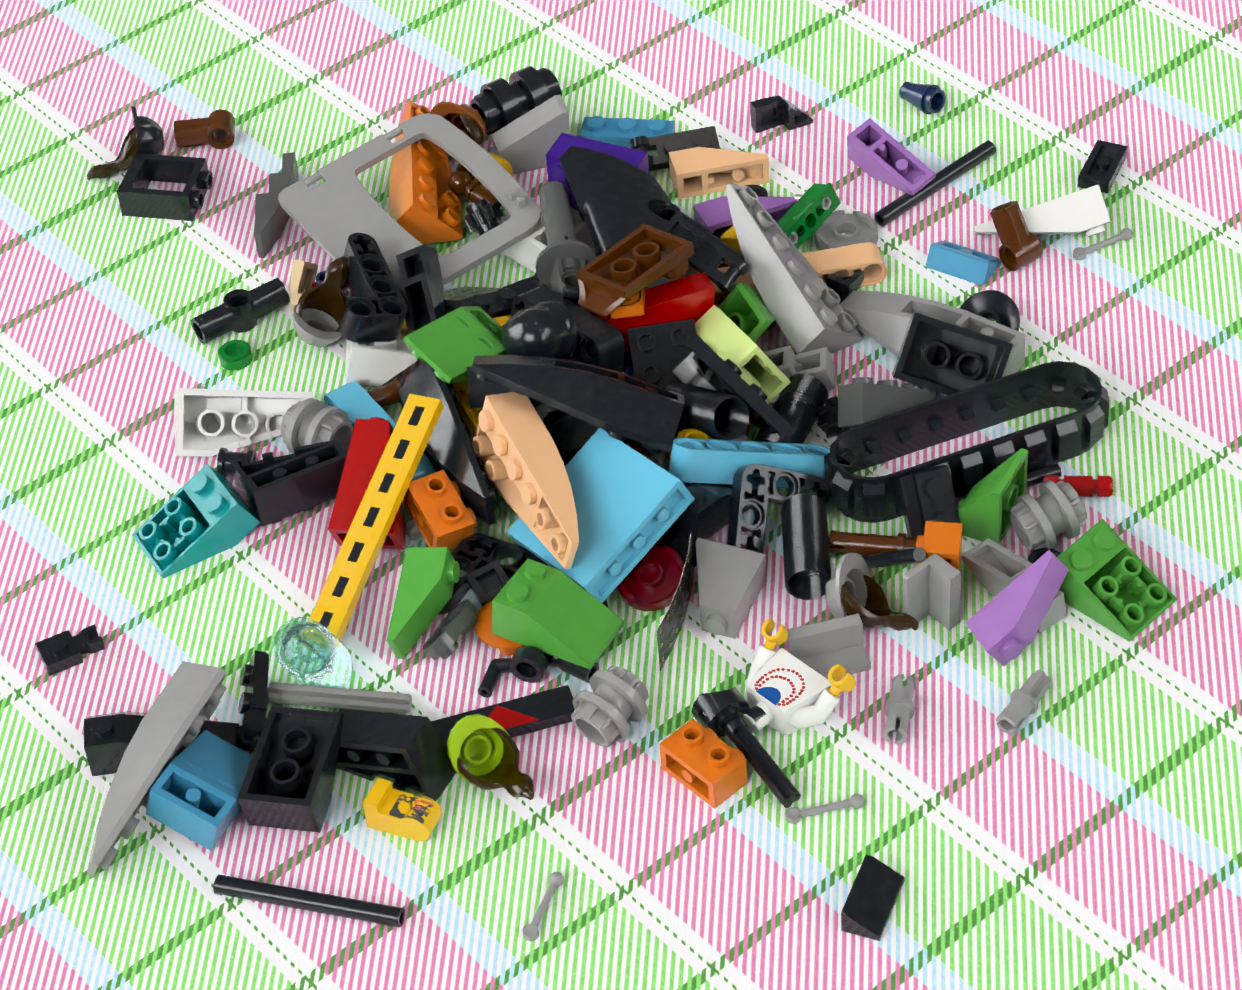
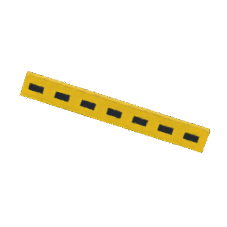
(376, 513)

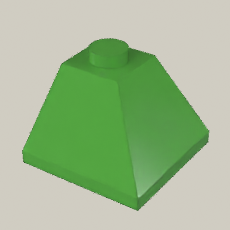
(747, 310)
(990, 500)

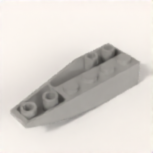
(786, 281)
(887, 316)
(168, 725)

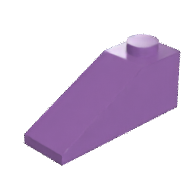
(887, 159)
(716, 214)
(1015, 614)

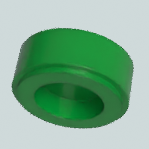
(235, 355)

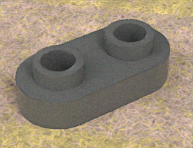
(456, 623)

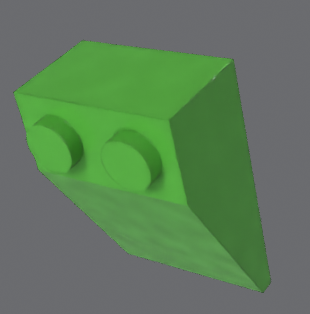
(553, 614)

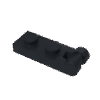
(672, 142)
(708, 254)

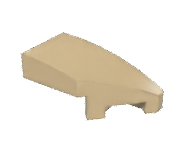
(301, 279)

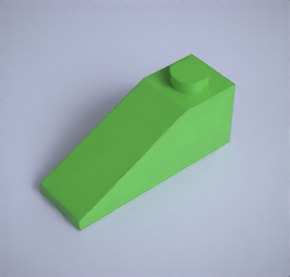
(421, 594)

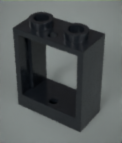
(139, 201)

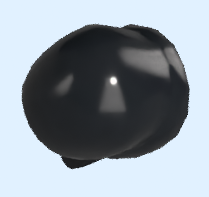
(541, 331)

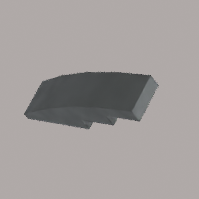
(269, 215)

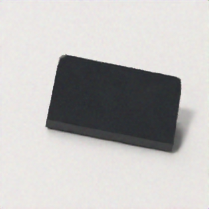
(871, 899)

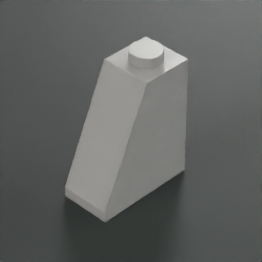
(532, 135)
(727, 585)

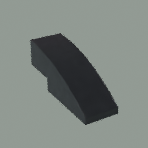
(421, 286)

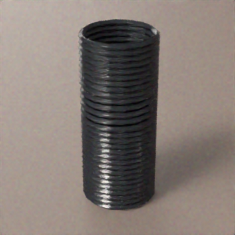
(712, 411)
(795, 411)
(805, 546)

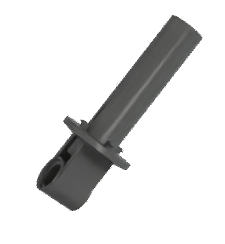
(564, 254)

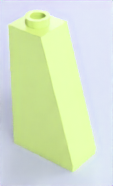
(732, 343)

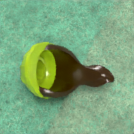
(487, 756)

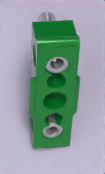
(809, 212)

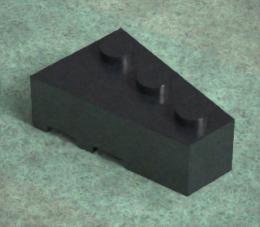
(290, 482)
(395, 749)

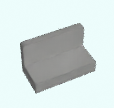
(933, 590)
(829, 644)

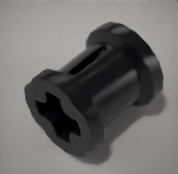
(224, 457)

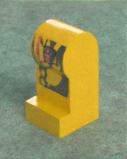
(400, 812)

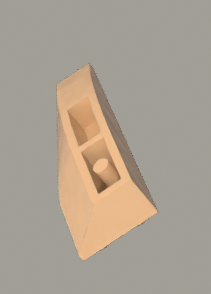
(528, 471)

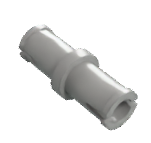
(899, 709)

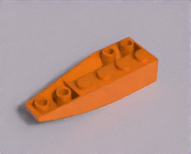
(420, 189)

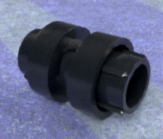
(505, 102)

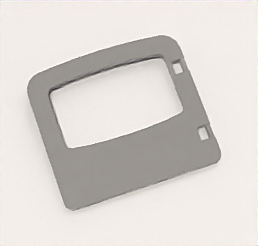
(345, 207)

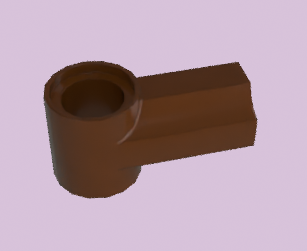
(214, 130)
(1018, 244)

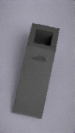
(868, 401)

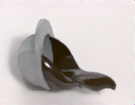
(322, 307)
(855, 592)

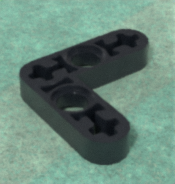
(764, 492)
(479, 551)

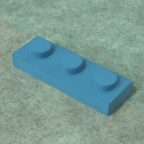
(622, 130)

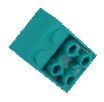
(195, 523)

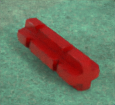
(1086, 485)

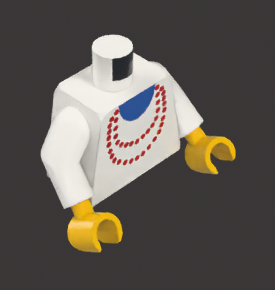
(788, 691)

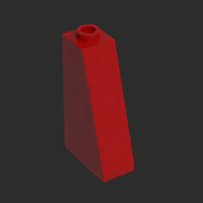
(670, 302)
(362, 459)

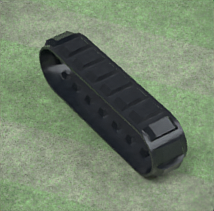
(961, 414)

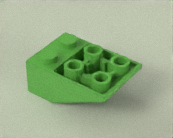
(455, 340)
(1112, 583)

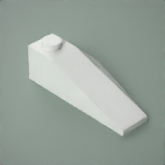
(1064, 215)
(376, 361)
(228, 418)

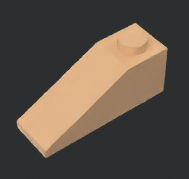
(710, 170)

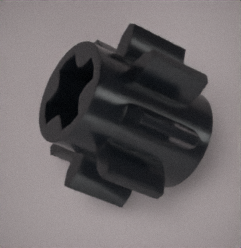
(482, 216)
(828, 418)

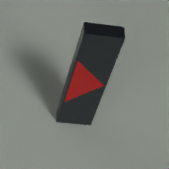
(520, 714)

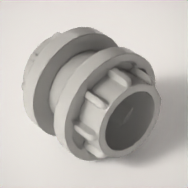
(315, 423)
(1052, 513)
(605, 711)

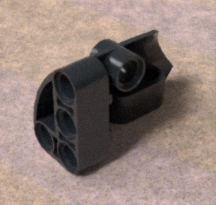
(614, 196)

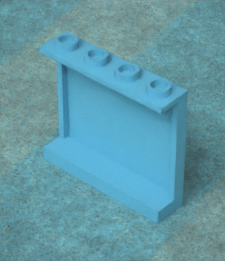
(621, 513)

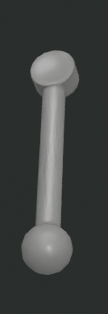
(1080, 253)
(794, 815)
(531, 930)

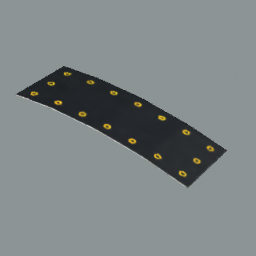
(674, 617)

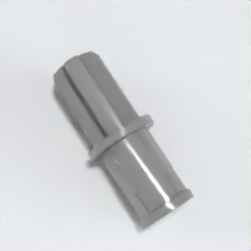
(1023, 702)

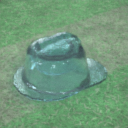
(312, 653)

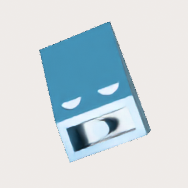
(200, 790)

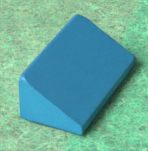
(961, 262)

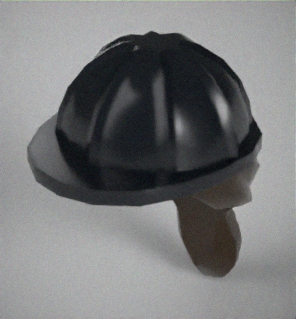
(143, 138)

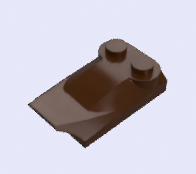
(631, 267)

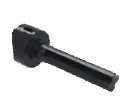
(725, 717)

